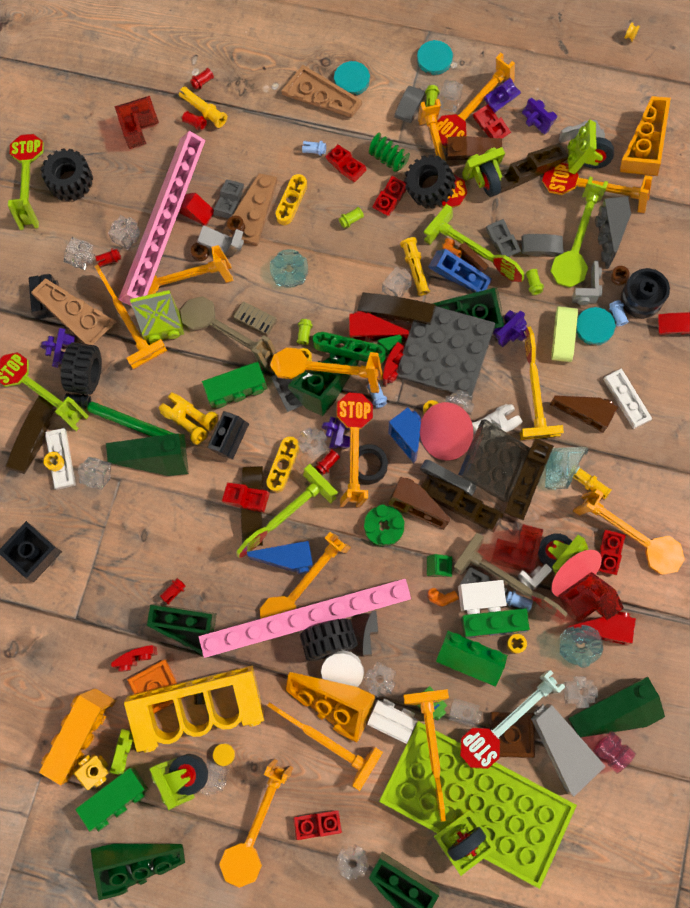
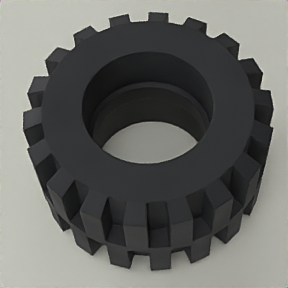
(61, 163)
(424, 169)
(81, 368)
(328, 638)

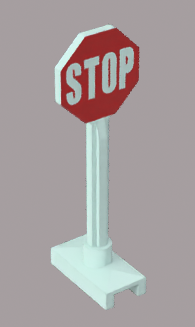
(482, 746)

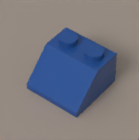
(406, 432)

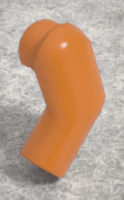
(449, 246)
(442, 599)

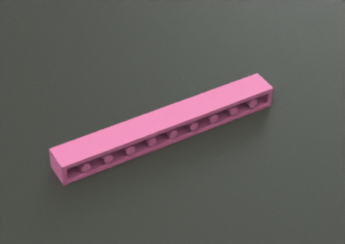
(162, 218)
(304, 618)

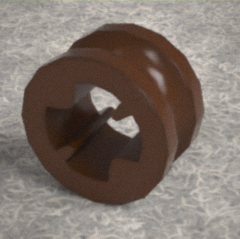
(235, 219)
(194, 249)
(622, 271)

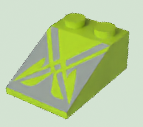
(157, 316)

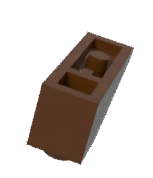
(466, 146)
(589, 410)
(416, 502)

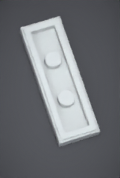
(627, 398)
(58, 442)

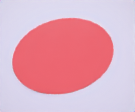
(446, 431)
(575, 570)

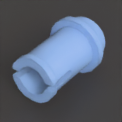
(314, 147)
(618, 313)
(379, 399)
(518, 601)

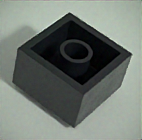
(29, 552)

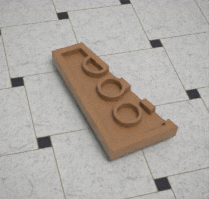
(320, 92)
(255, 208)
(80, 318)

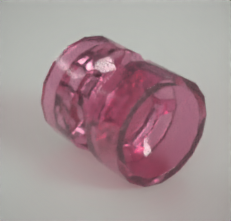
(617, 754)

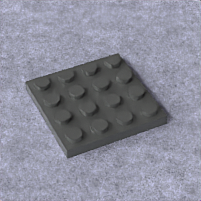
(447, 351)

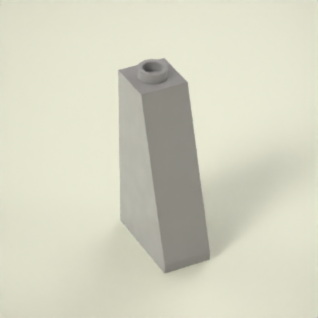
(568, 752)

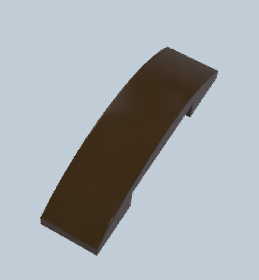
(528, 479)
(251, 520)

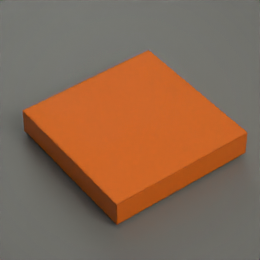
(155, 677)

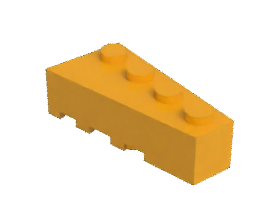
(647, 144)
(75, 735)

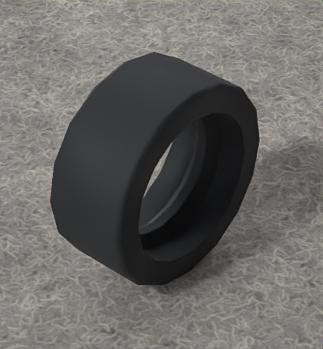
(369, 448)

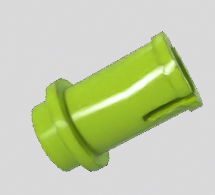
(432, 92)
(351, 217)
(536, 286)
(304, 331)

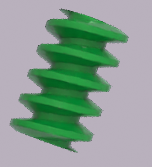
(387, 154)

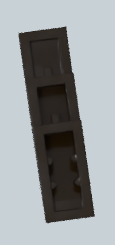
(533, 166)
(396, 308)
(30, 436)
(462, 503)

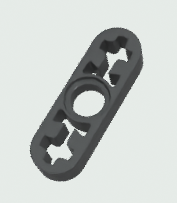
(440, 472)

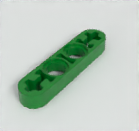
(326, 343)

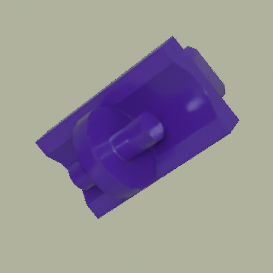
(502, 95)
(538, 115)
(513, 329)
(62, 340)
(337, 438)

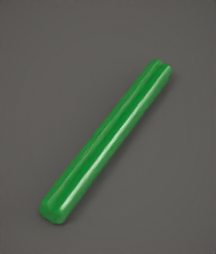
(126, 420)

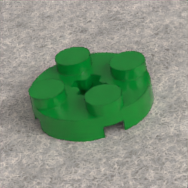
(386, 537)

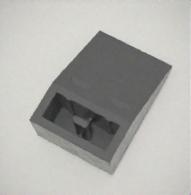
(612, 222)

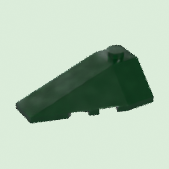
(153, 454)
(624, 710)
(124, 865)

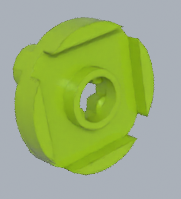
(123, 745)

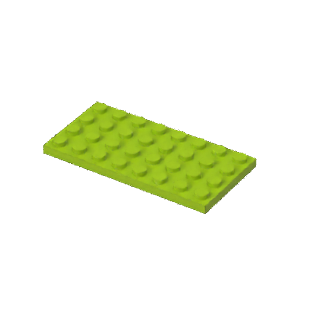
(515, 812)

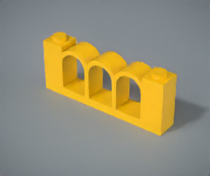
(143, 722)

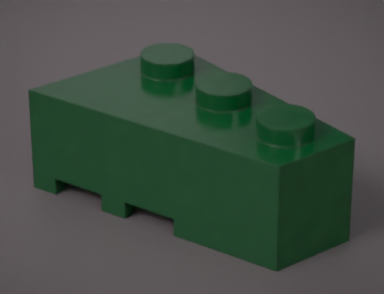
(181, 624)
(401, 885)

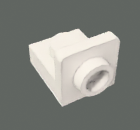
(538, 576)

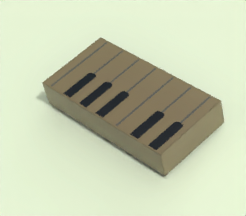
(255, 318)

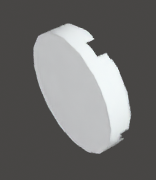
(343, 668)

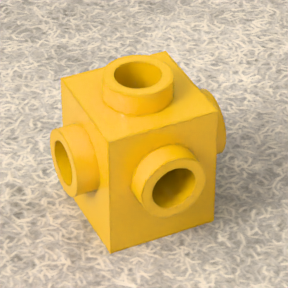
(83, 774)

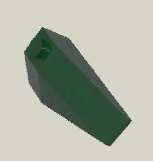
(481, 304)
(320, 389)

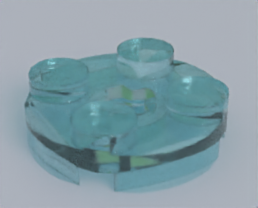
(296, 276)
(581, 656)

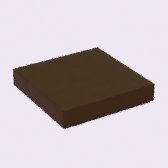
(517, 739)

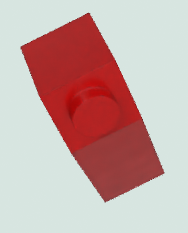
(372, 328)
(617, 629)

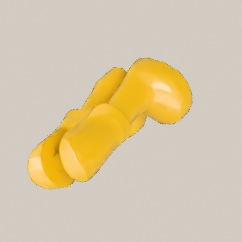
(178, 415)

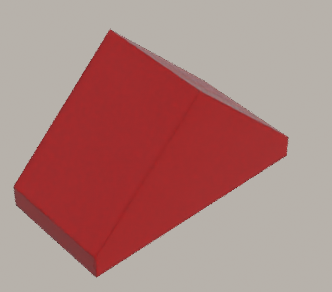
(196, 209)

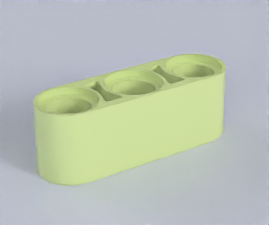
(564, 334)

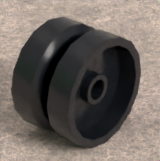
(645, 293)

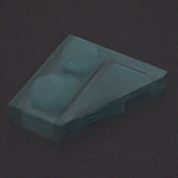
(562, 466)

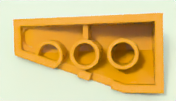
(338, 703)

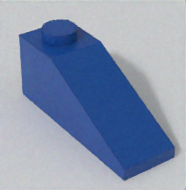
(459, 271)
(291, 557)

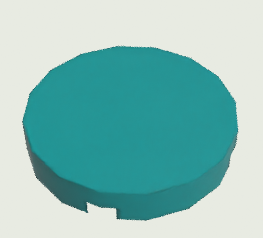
(435, 57)
(352, 77)
(595, 326)

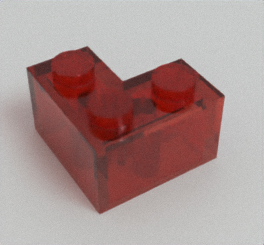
(134, 117)
(521, 554)
(591, 595)

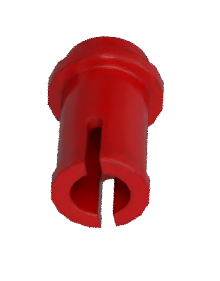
(202, 78)
(194, 120)
(110, 257)
(327, 462)
(173, 590)

